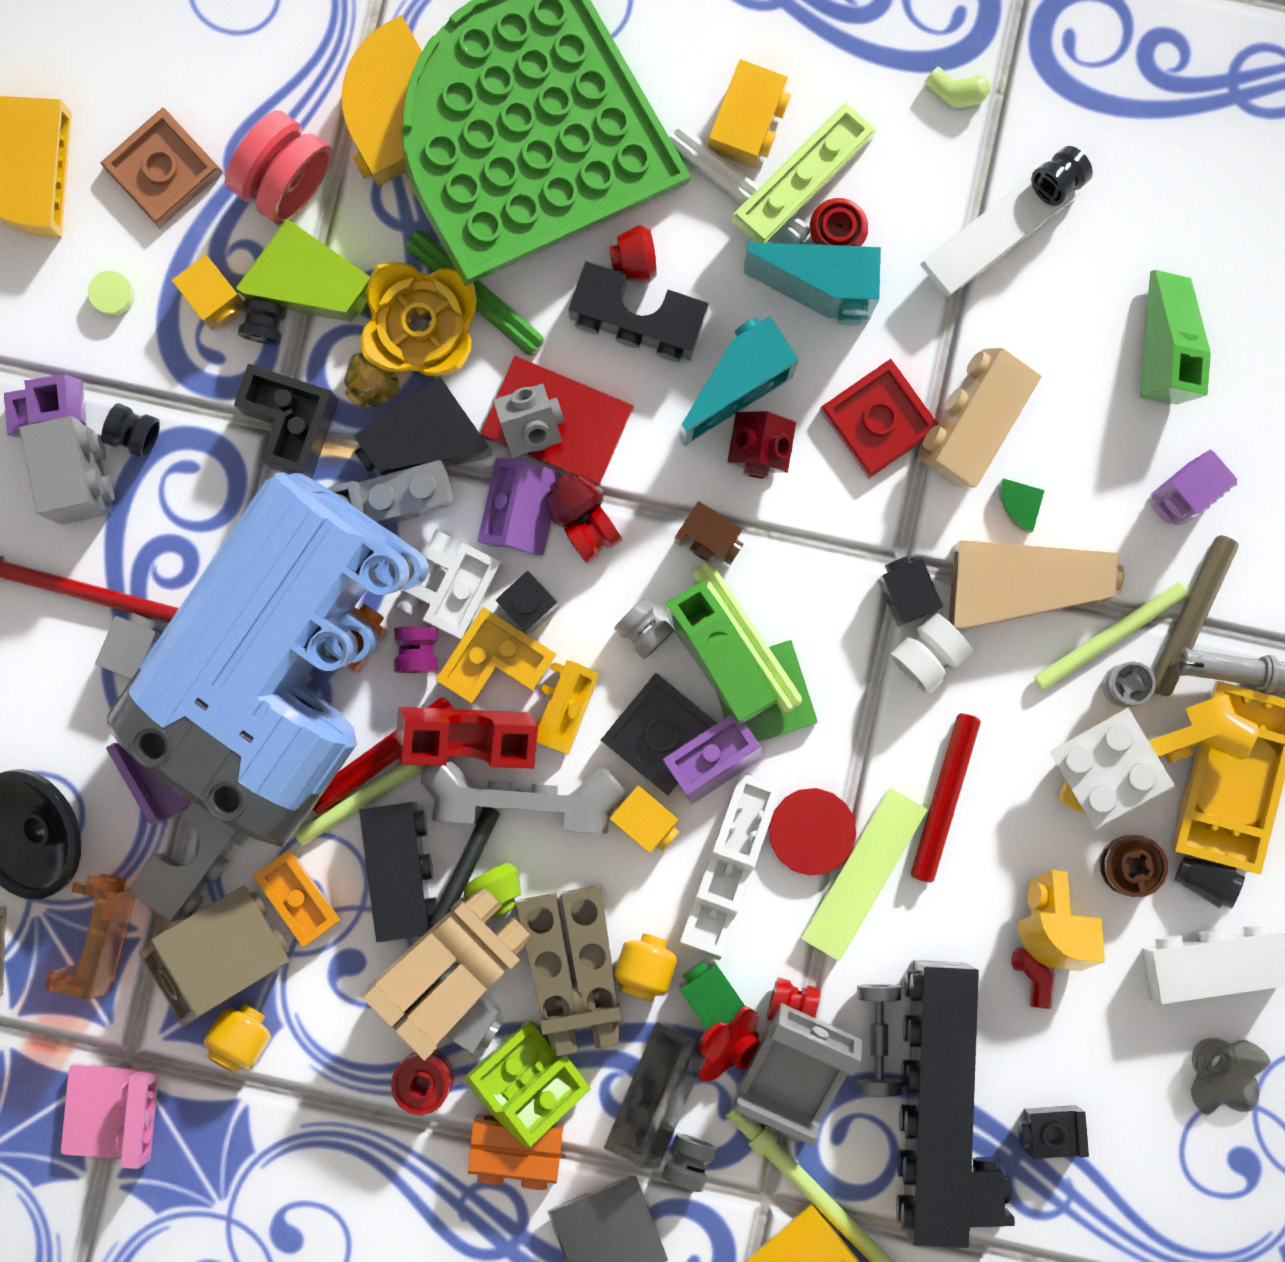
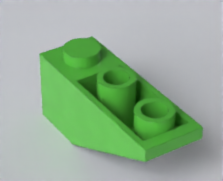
(1175, 342)
(719, 652)

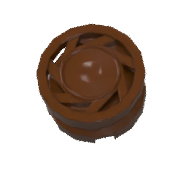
(1133, 865)

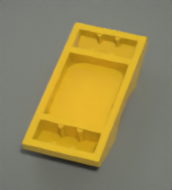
(1232, 801)

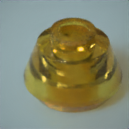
(368, 383)

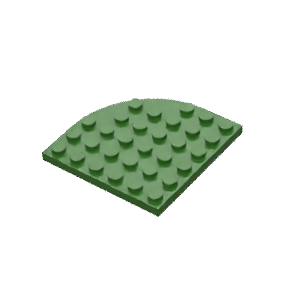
(528, 132)

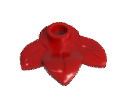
(729, 1044)

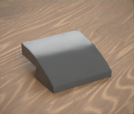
(608, 1226)

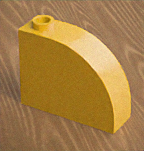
(375, 98)
(33, 164)

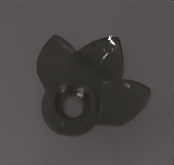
(1231, 1078)

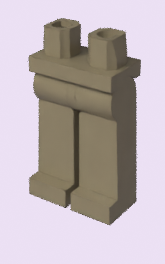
(592, 995)

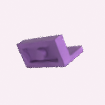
(518, 506)
(713, 758)
(150, 792)

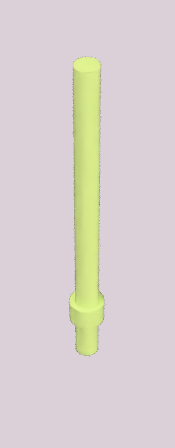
(765, 1143)

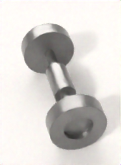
(879, 1085)

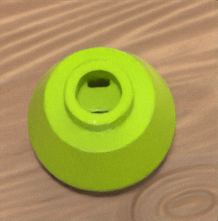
(502, 883)

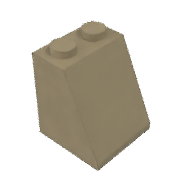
(214, 955)

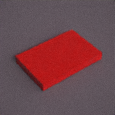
(591, 421)

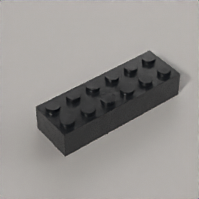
(939, 1103)

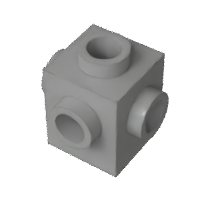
(529, 420)

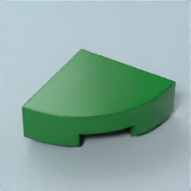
(1021, 503)

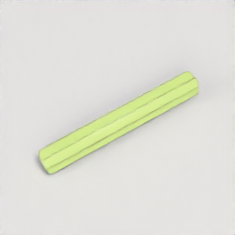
(780, 684)

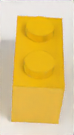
(748, 114)

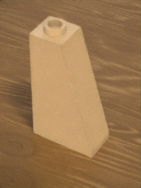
(1020, 581)

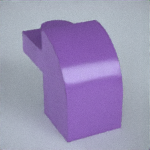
(43, 401)

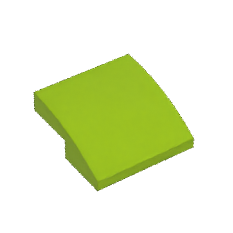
(526, 1084)

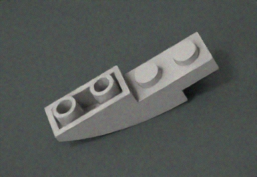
(400, 493)

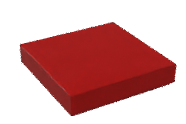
(879, 418)

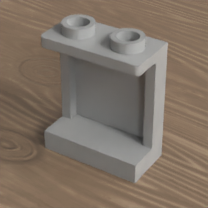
(796, 1074)

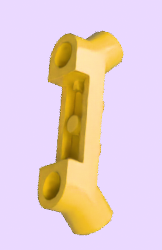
(1211, 724)

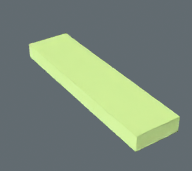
(803, 175)
(864, 874)

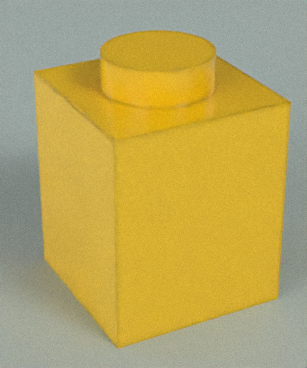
(209, 293)
(646, 820)

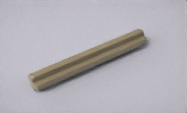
(1195, 611)

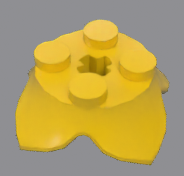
(398, 295)

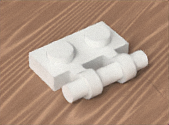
(461, 589)

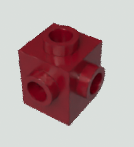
(761, 443)

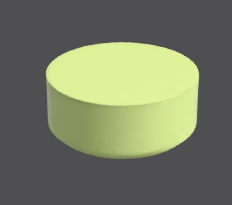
(110, 293)

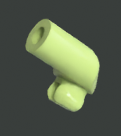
(959, 92)

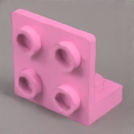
(110, 1113)

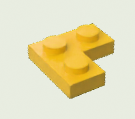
(493, 645)

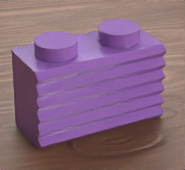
(1193, 489)

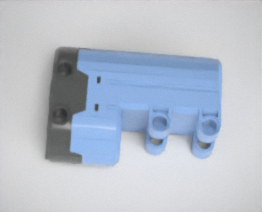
(223, 687)

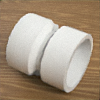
(934, 650)

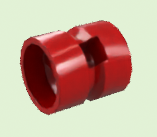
(422, 1085)

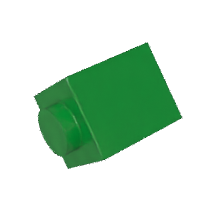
(710, 994)

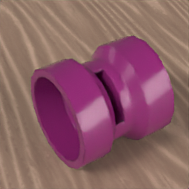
(415, 660)

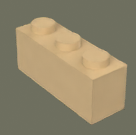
(979, 416)

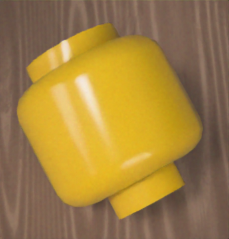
(645, 967)
(237, 1038)

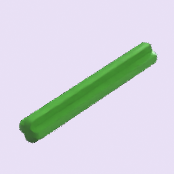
(488, 303)

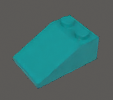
(825, 278)
(748, 370)

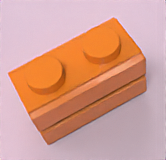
(500, 1155)

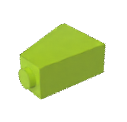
(306, 277)

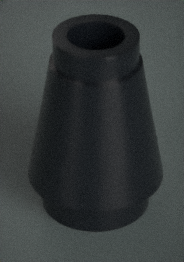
(1211, 881)

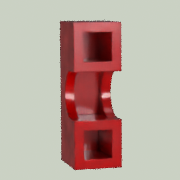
(436, 734)

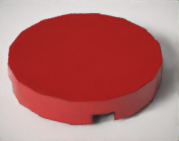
(812, 831)

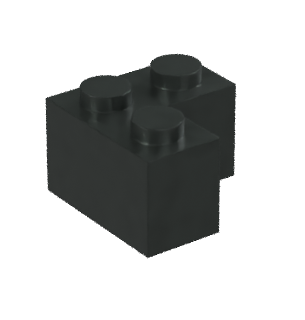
(298, 415)

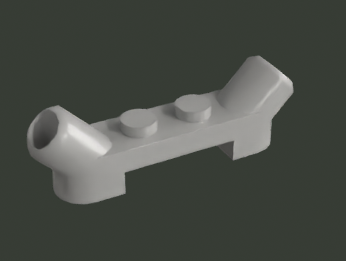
(583, 809)

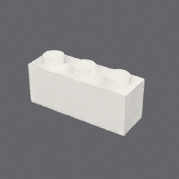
(1215, 964)

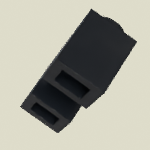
(670, 329)

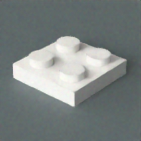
(1112, 768)

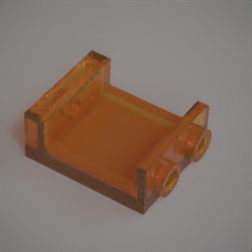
(103, 941)

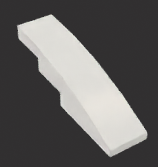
(989, 237)
(730, 866)

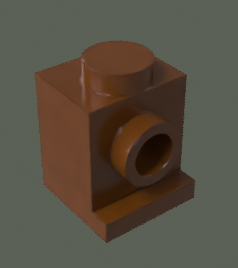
(710, 535)

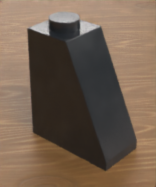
(421, 431)

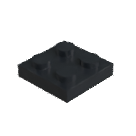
(655, 727)

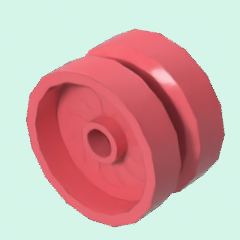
(278, 167)

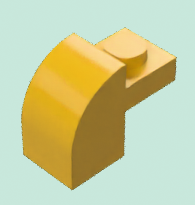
(1053, 933)

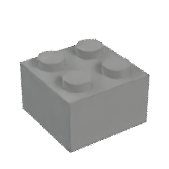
(66, 470)

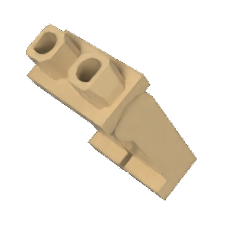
(479, 960)

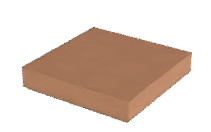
(161, 167)

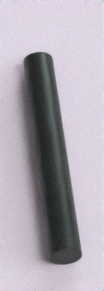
(466, 863)

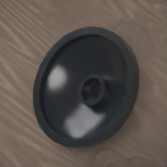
(36, 836)

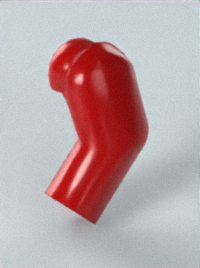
(1040, 975)

